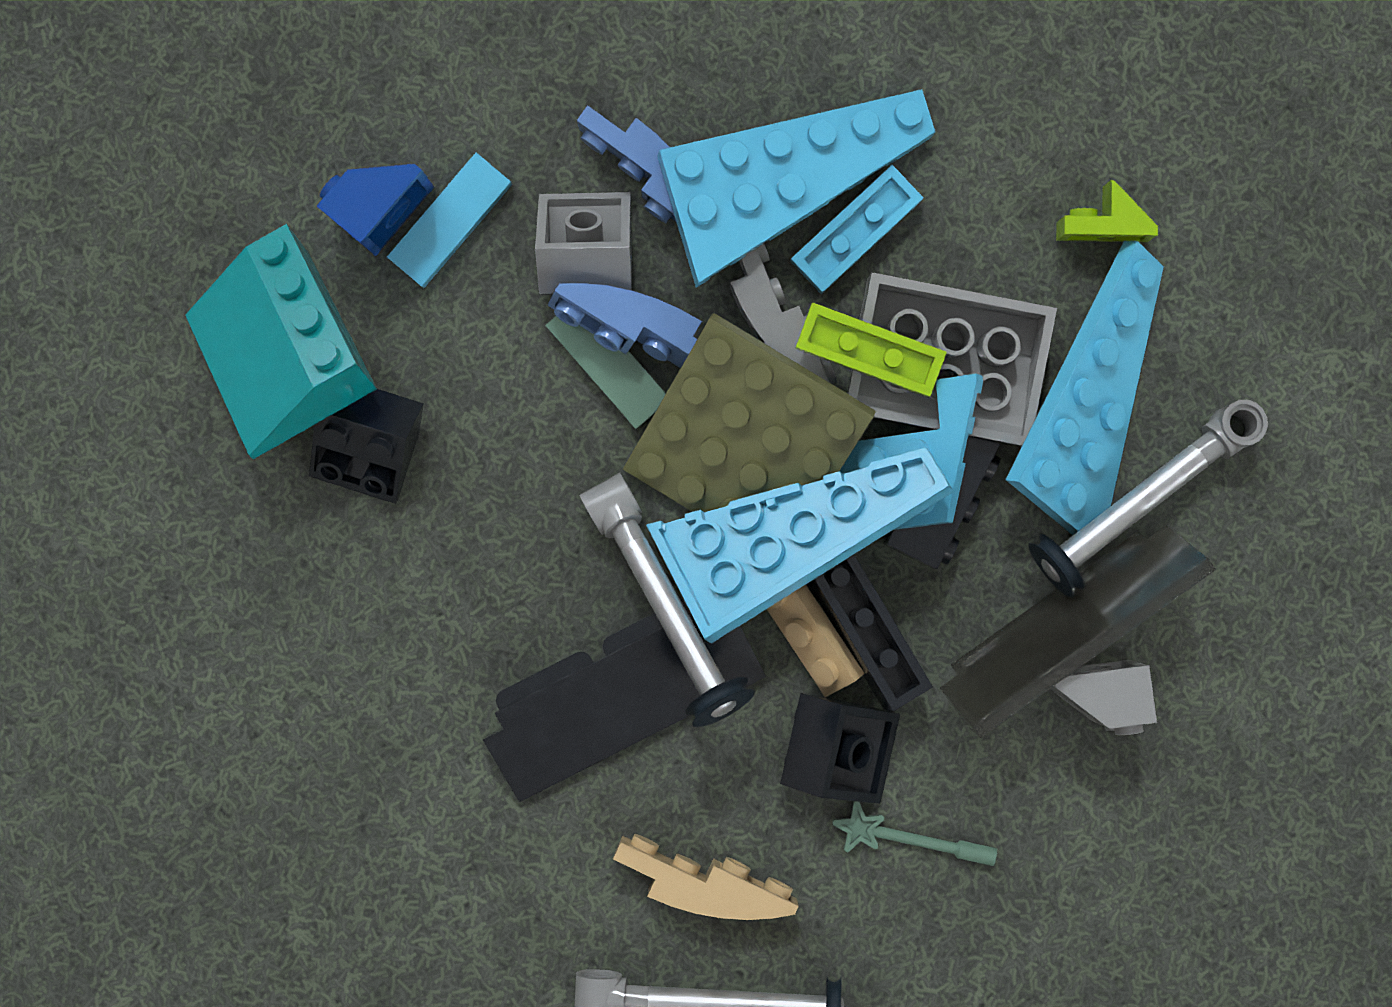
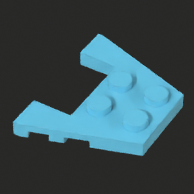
(947, 445)

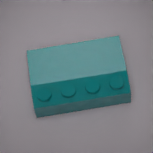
(277, 343)

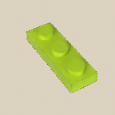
(870, 350)

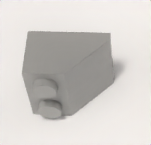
(584, 240)
(1111, 695)

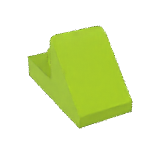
(1119, 222)

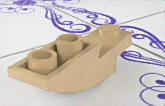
(721, 893)

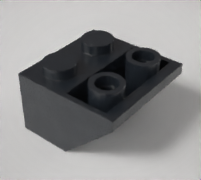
(368, 444)

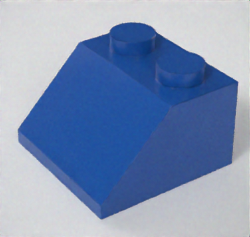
(374, 201)

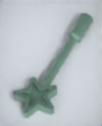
(866, 828)

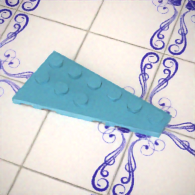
(766, 179)
(1082, 427)
(776, 541)

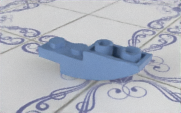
(637, 155)
(623, 316)

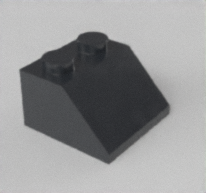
(839, 749)

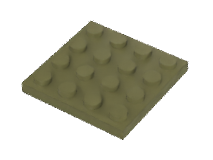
(744, 424)

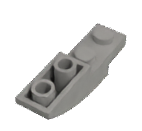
(760, 306)

